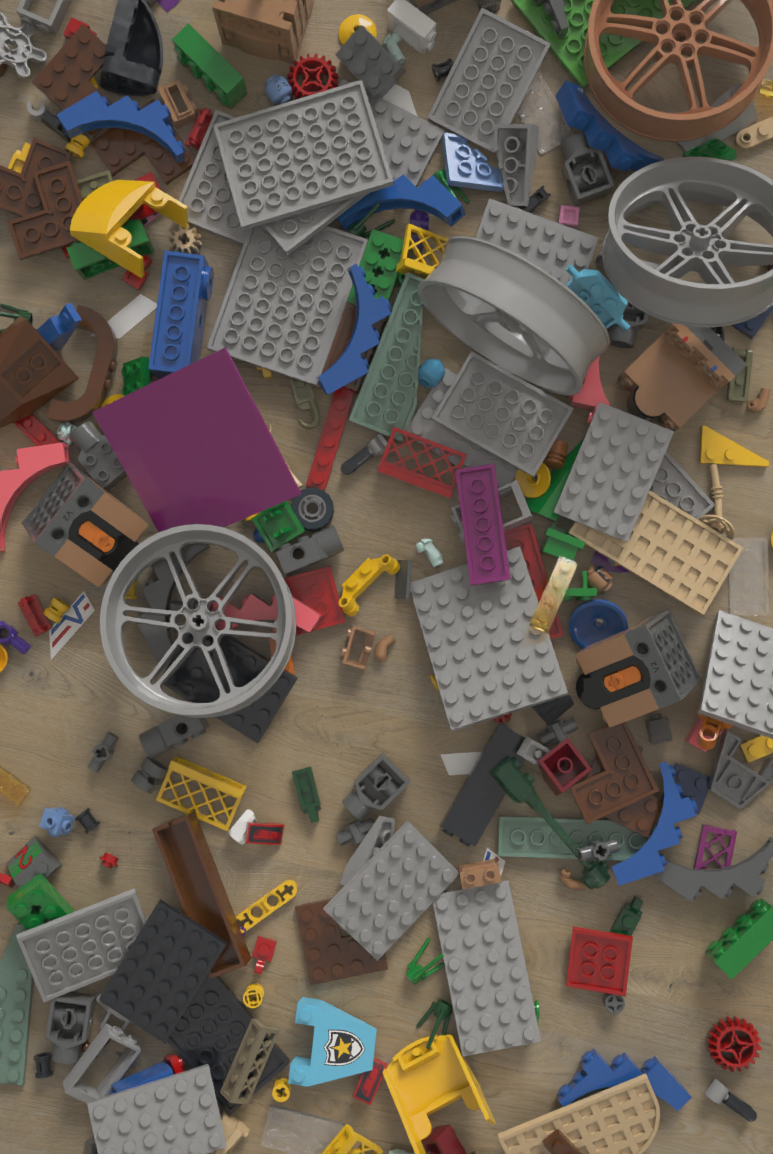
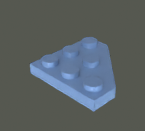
(468, 166)

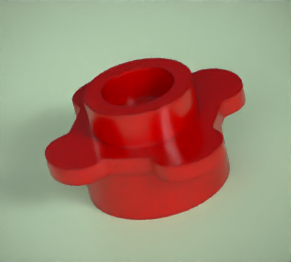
(109, 860)

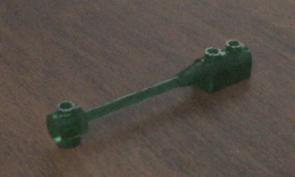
(520, 790)

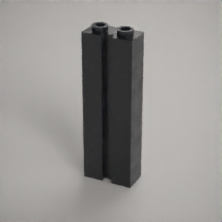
(480, 792)

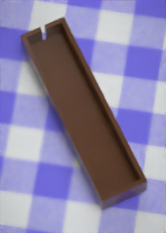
(201, 887)

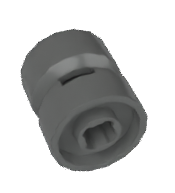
(149, 775)

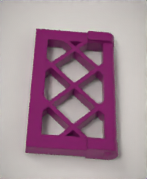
(702, 845)

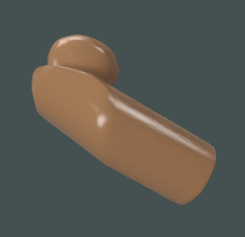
(759, 403)
(381, 648)
(569, 882)

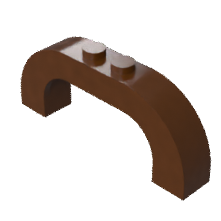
(100, 376)

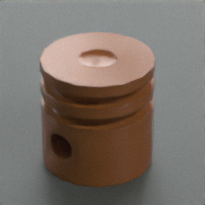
(556, 456)

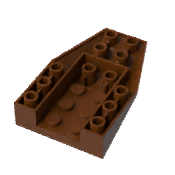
(28, 372)

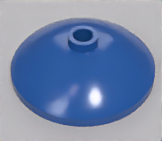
(585, 627)

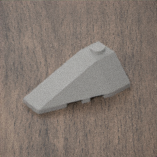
(737, 125)
(516, 153)
(376, 837)

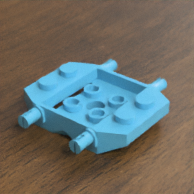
(600, 295)

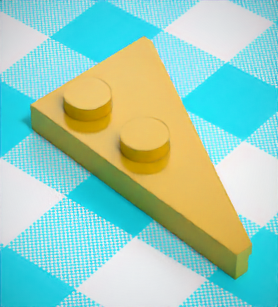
(723, 451)

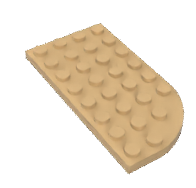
(669, 552)
(605, 1123)

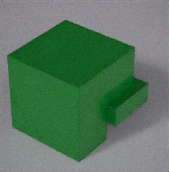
(559, 543)

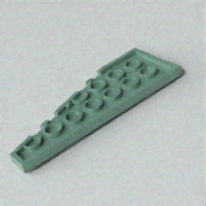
(391, 385)
(15, 1011)

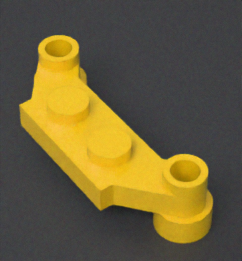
(362, 578)

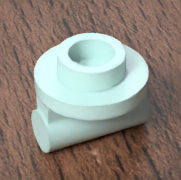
(64, 432)

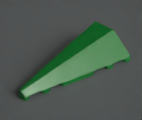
(545, 504)

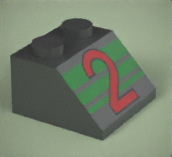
(31, 861)

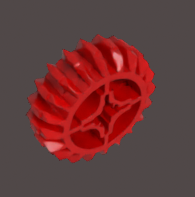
(304, 67)
(749, 1043)

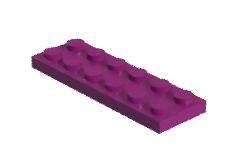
(483, 525)

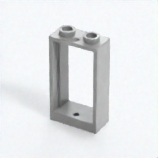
(45, 25)
(503, 491)
(87, 1093)

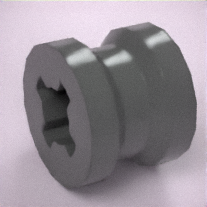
(614, 1006)

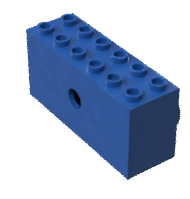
(180, 312)

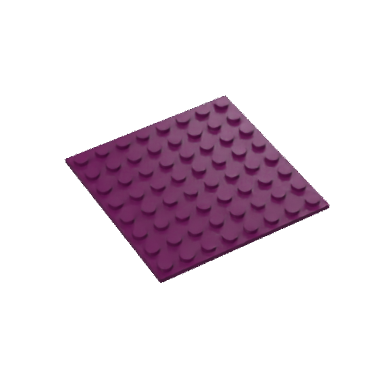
(197, 447)

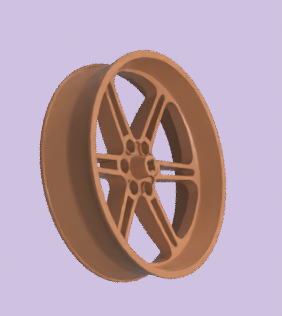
(679, 39)

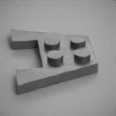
(733, 779)

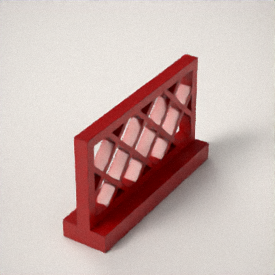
(413, 477)

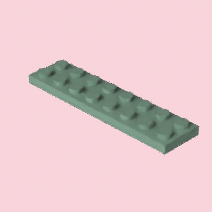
(535, 838)

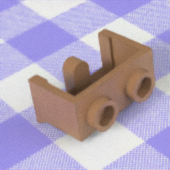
(185, 117)
(345, 654)
(479, 873)

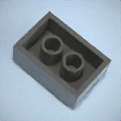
(370, 62)

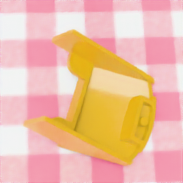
(107, 208)
(430, 1080)

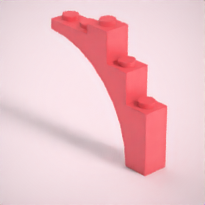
(591, 392)
(32, 464)
(257, 609)

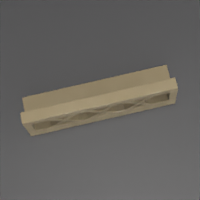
(245, 1062)

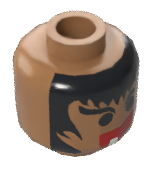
(599, 579)

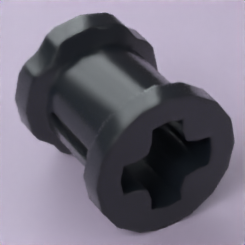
(442, 70)
(87, 820)
(43, 1065)

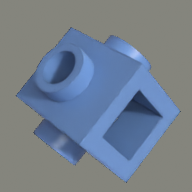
(57, 821)

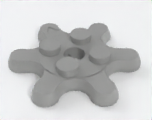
(23, 51)

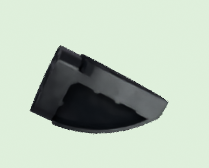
(132, 51)

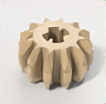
(183, 234)

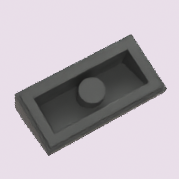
(403, 580)

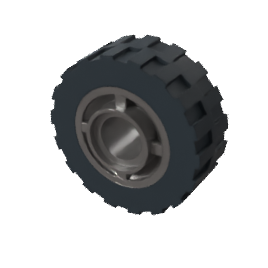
(315, 497)

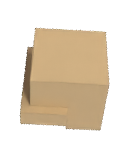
(233, 1130)

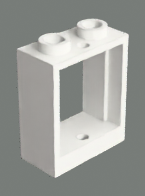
(411, 25)

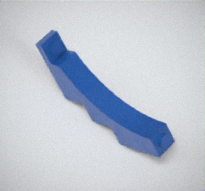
(60, 328)

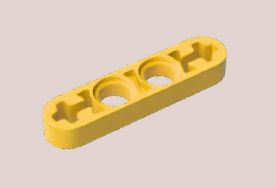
(265, 907)

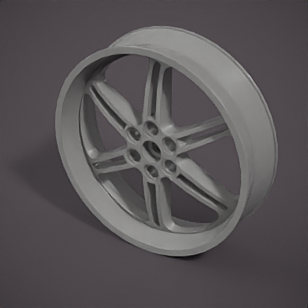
(691, 244)
(514, 314)
(162, 547)

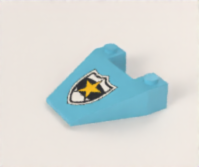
(339, 1046)

